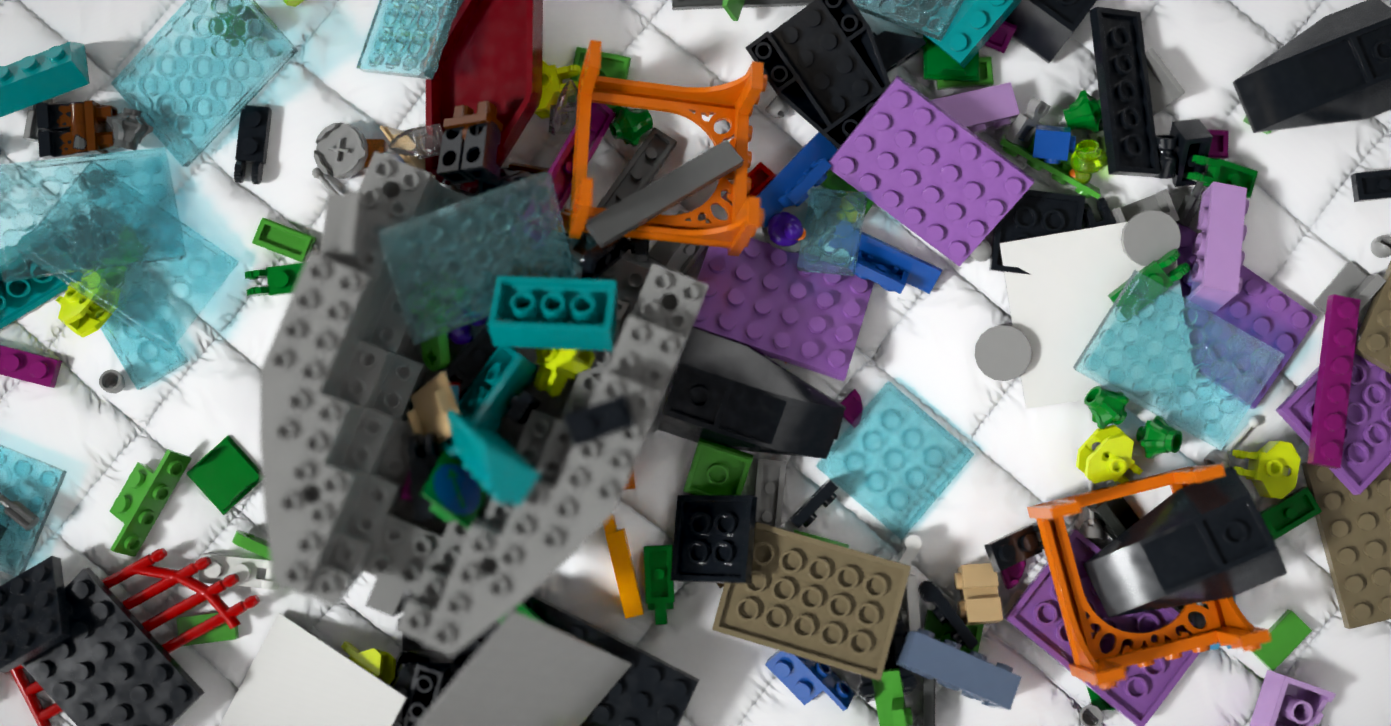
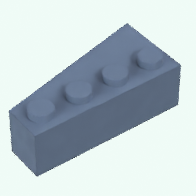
(958, 670)

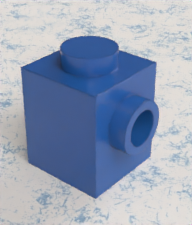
(1053, 143)

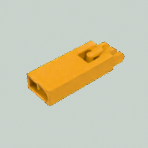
(623, 569)

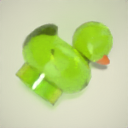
(1087, 160)

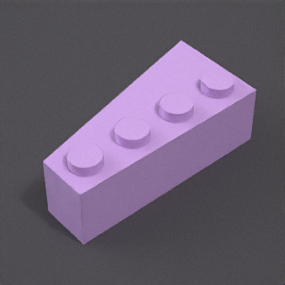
(982, 107)
(1219, 246)
(1289, 702)

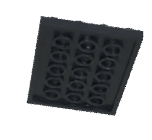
(111, 665)

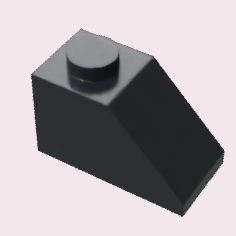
(897, 48)
(1191, 140)

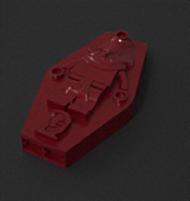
(494, 58)

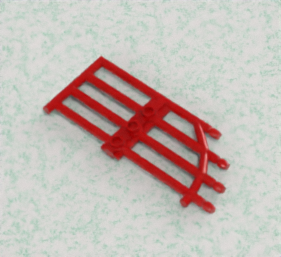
(169, 578)

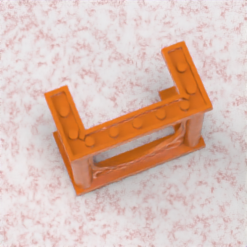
(725, 102)
(1223, 617)

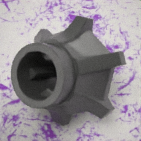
(128, 128)

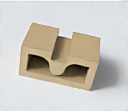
(978, 594)

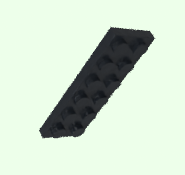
(1124, 92)

